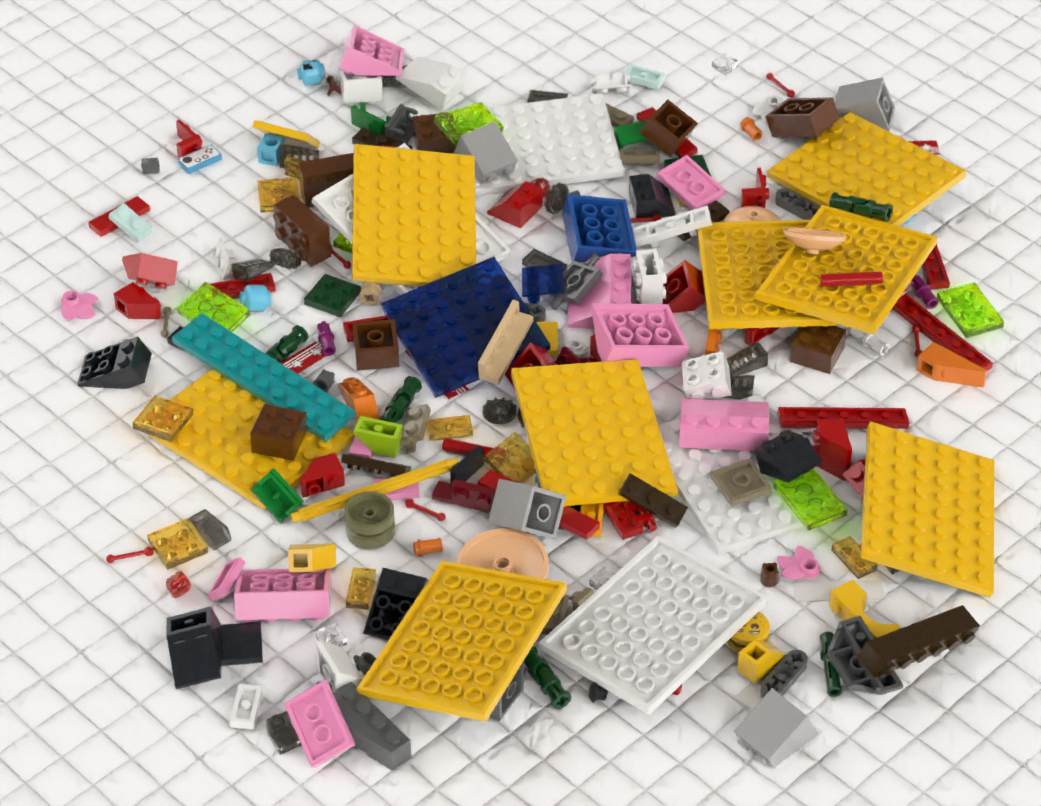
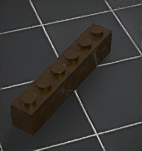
(918, 641)

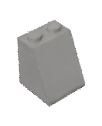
(867, 100)
(490, 150)
(527, 508)
(774, 729)

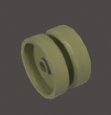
(369, 520)

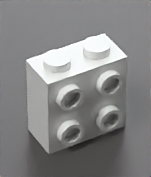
(649, 277)
(706, 377)

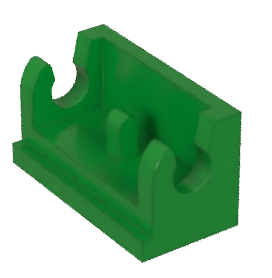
(362, 118)
(629, 134)
(277, 495)

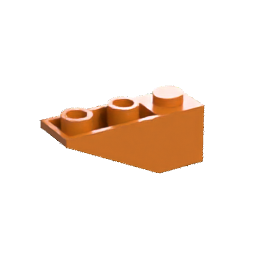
(949, 367)
(358, 398)

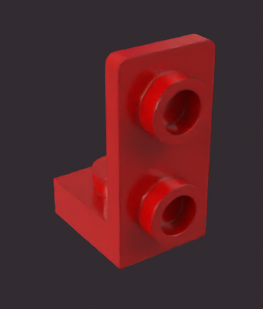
(191, 141)
(758, 195)

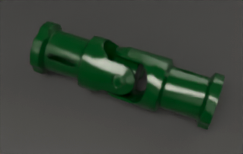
(861, 206)
(287, 344)
(401, 400)
(545, 677)

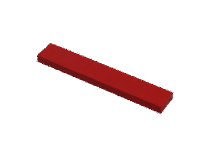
(938, 331)
(853, 417)
(570, 519)

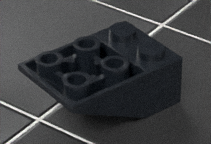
(116, 366)
(391, 601)
(194, 647)

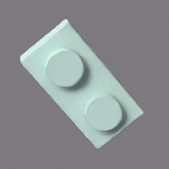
(645, 77)
(130, 222)

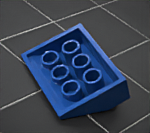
(597, 227)

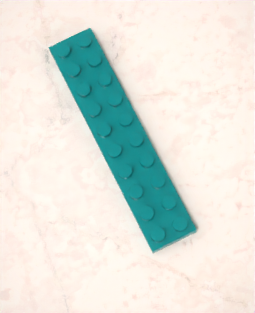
(262, 375)

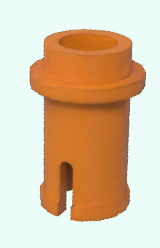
(748, 125)
(427, 546)

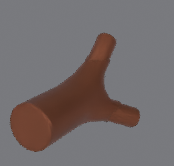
(332, 86)

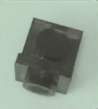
(282, 733)

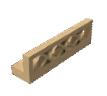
(504, 344)

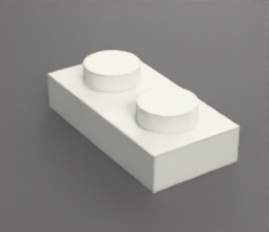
(246, 706)

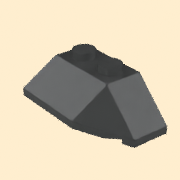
(843, 653)

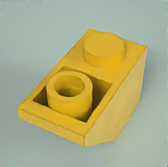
(311, 557)
(758, 660)

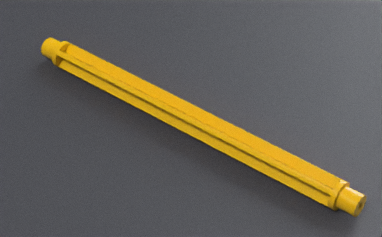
(381, 487)

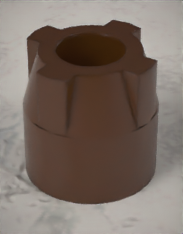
(769, 574)

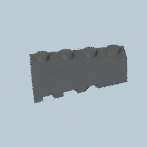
(372, 728)

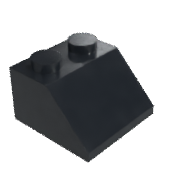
(649, 197)
(786, 456)

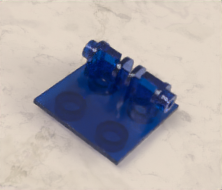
(542, 281)

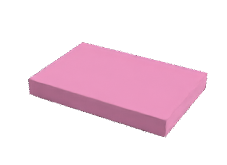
(690, 183)
(319, 724)

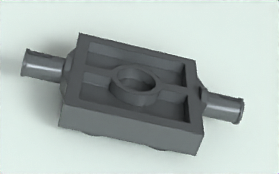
(578, 281)

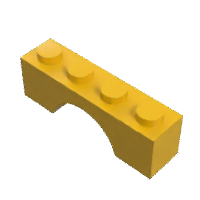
(850, 601)

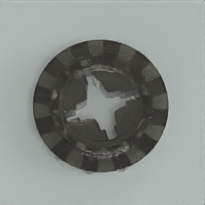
(556, 198)
(285, 258)
(504, 416)

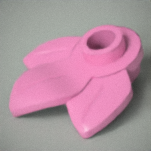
(78, 305)
(799, 566)

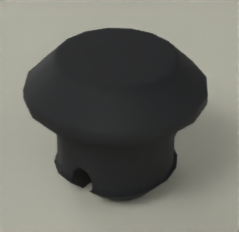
(597, 692)

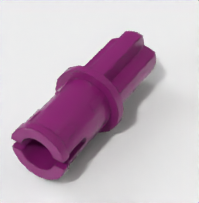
(924, 292)
(326, 338)

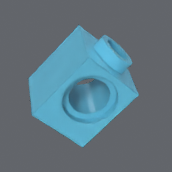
(269, 149)

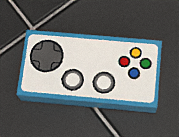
(199, 159)

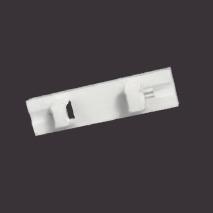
(672, 226)

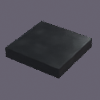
(241, 643)

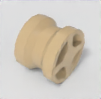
(370, 293)

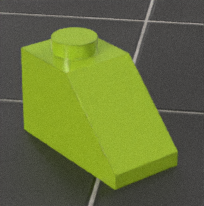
(379, 436)

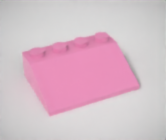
(370, 55)
(611, 288)
(638, 333)
(723, 424)
(282, 595)

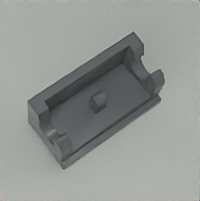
(401, 124)

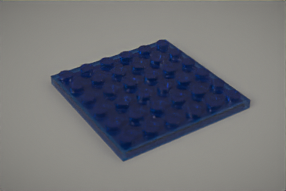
(453, 321)

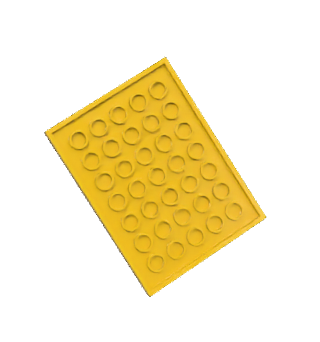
(868, 164)
(411, 215)
(867, 248)
(735, 265)
(592, 429)
(220, 438)
(928, 509)
(462, 640)

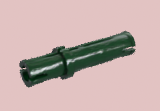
(832, 677)

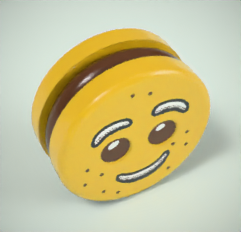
(755, 629)

